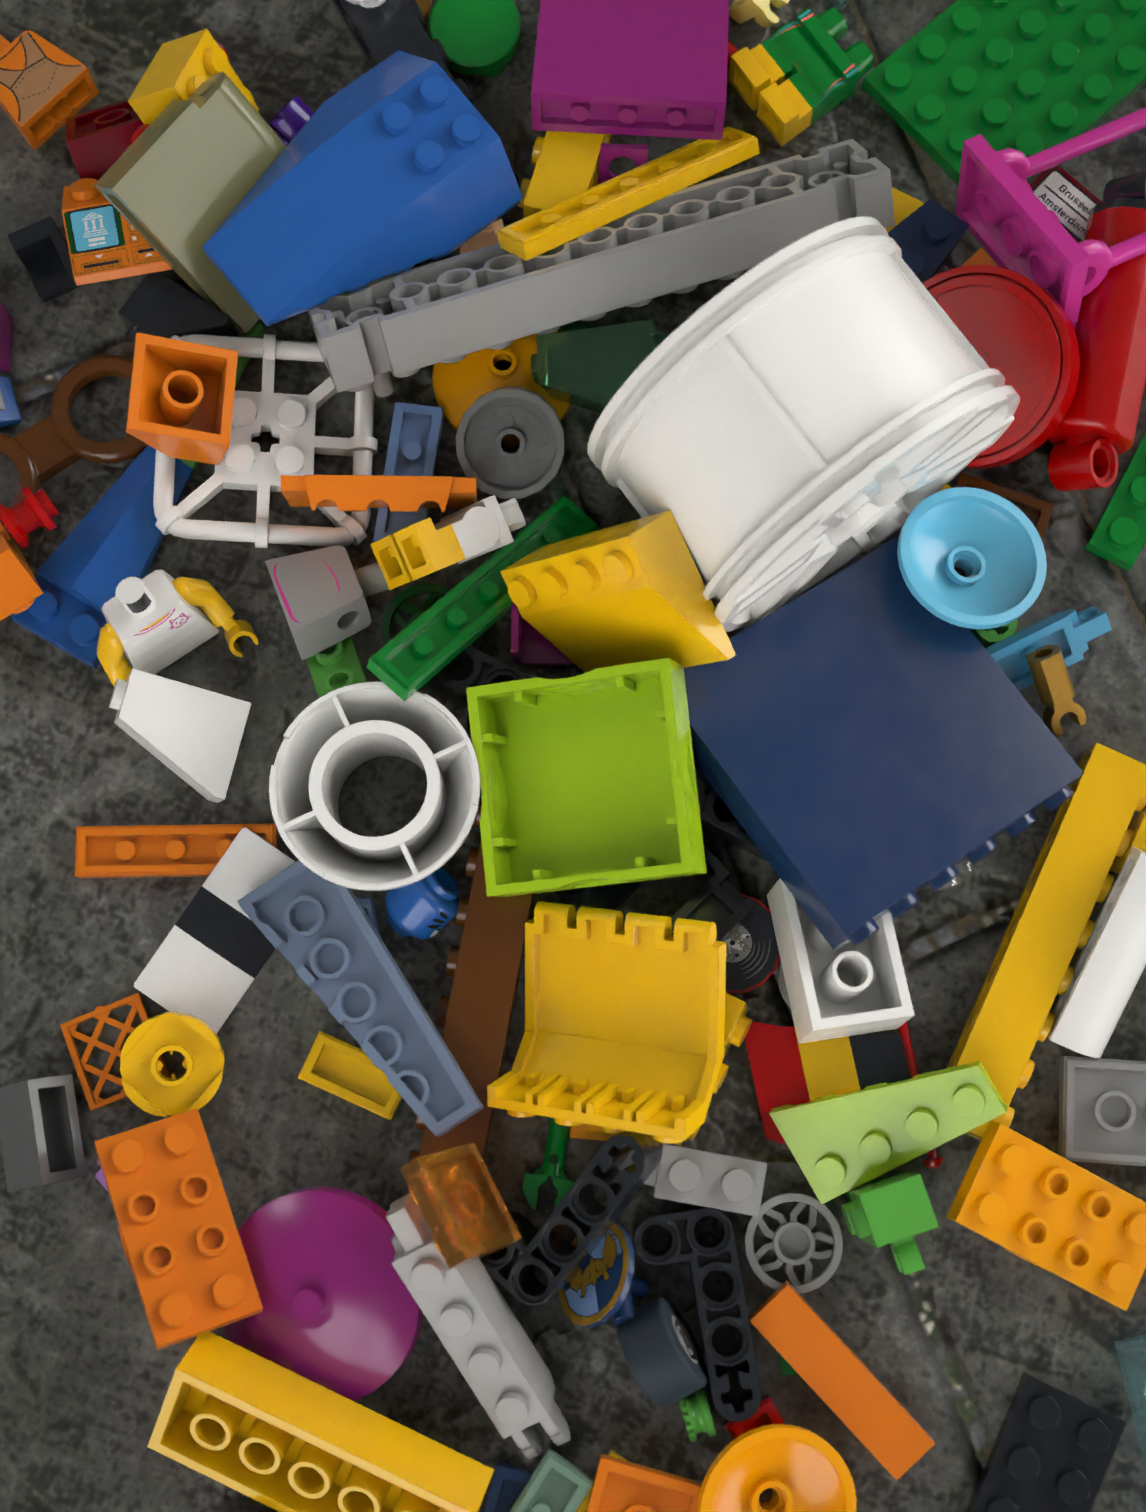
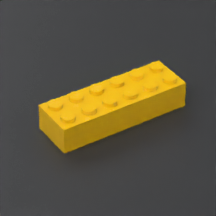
(301, 1442)

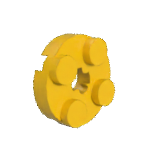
(142, 1066)

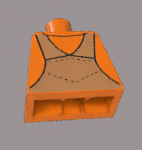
(41, 86)

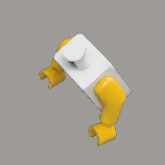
(161, 621)

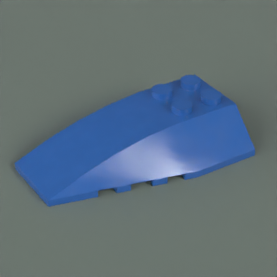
(366, 191)

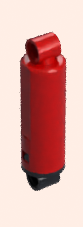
(1111, 351)

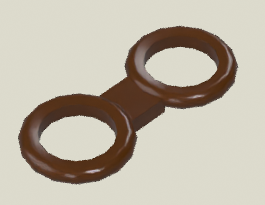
(54, 442)

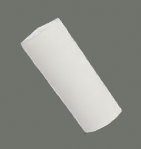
(1106, 966)

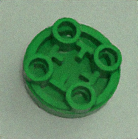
(476, 34)

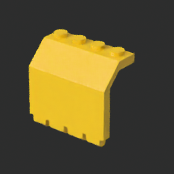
(618, 1022)

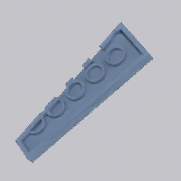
(354, 974)

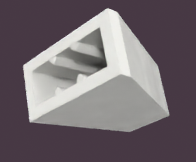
(183, 728)

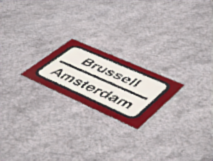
(1065, 198)

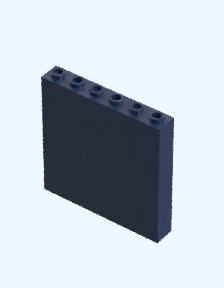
(869, 747)

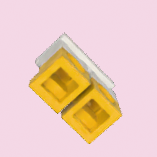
(457, 538)

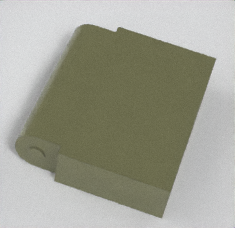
(187, 180)

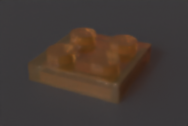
(460, 1204)

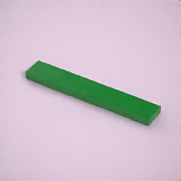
(470, 606)

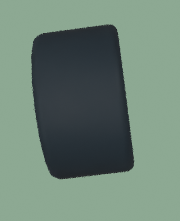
(662, 1353)

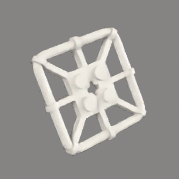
(247, 468)

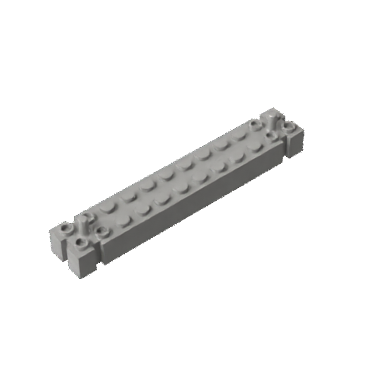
(661, 249)

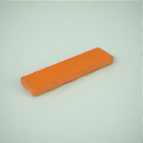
(158, 849)
(841, 1380)

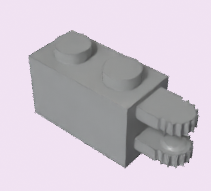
(707, 1179)

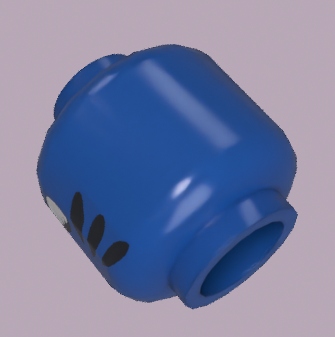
(423, 905)

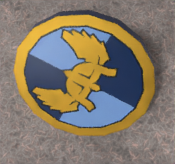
(605, 1283)

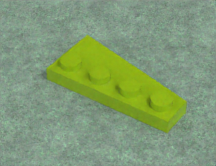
(876, 1129)

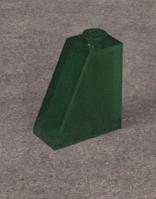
(592, 363)

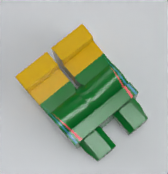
(799, 73)

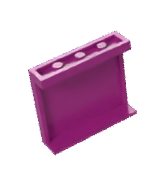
(631, 67)

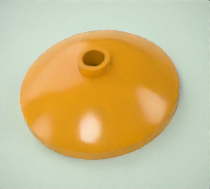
(463, 382)
(786, 1458)

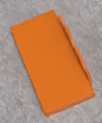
(372, 491)

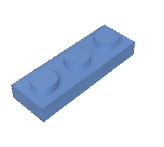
(410, 452)

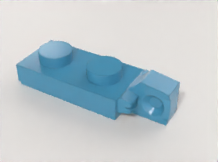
(1062, 629)

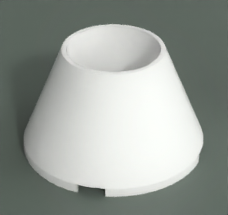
(336, 738)

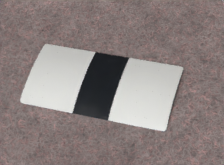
(214, 944)

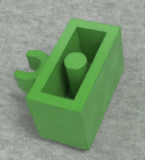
(892, 1213)

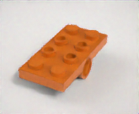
(177, 1228)

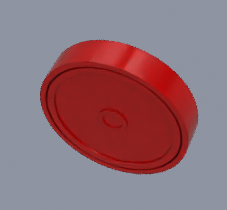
(1023, 336)

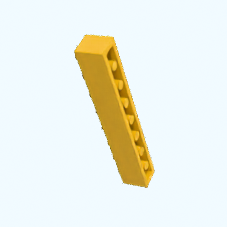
(1051, 922)

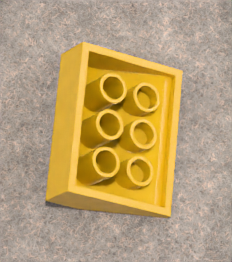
(620, 597)

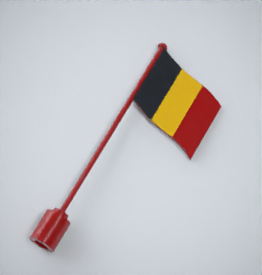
(804, 1071)

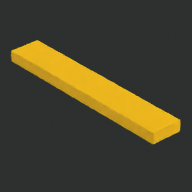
(626, 193)

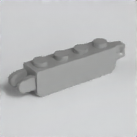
(478, 1333)

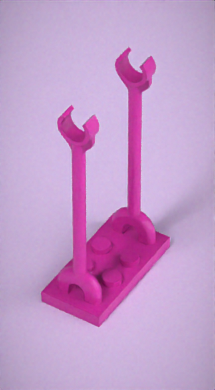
(1023, 231)

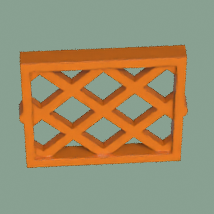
(102, 1014)

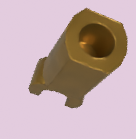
(1054, 687)

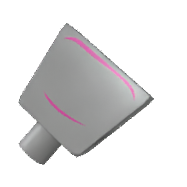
(324, 596)

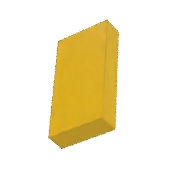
(349, 1075)

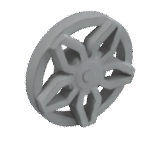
(794, 1242)

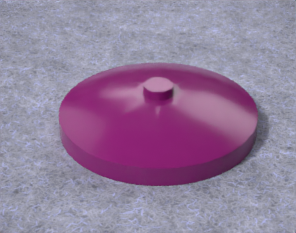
(327, 1291)

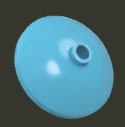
(984, 539)

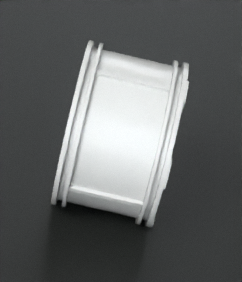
(800, 417)

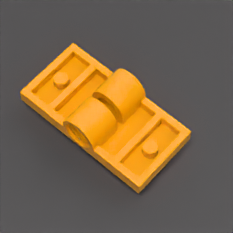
(1054, 1215)

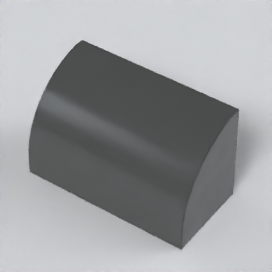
(40, 1133)

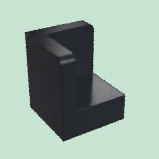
(45, 257)

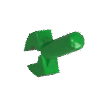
(551, 1166)

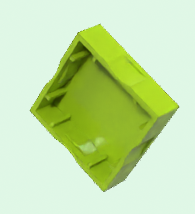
(586, 779)

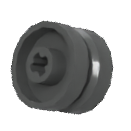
(517, 413)

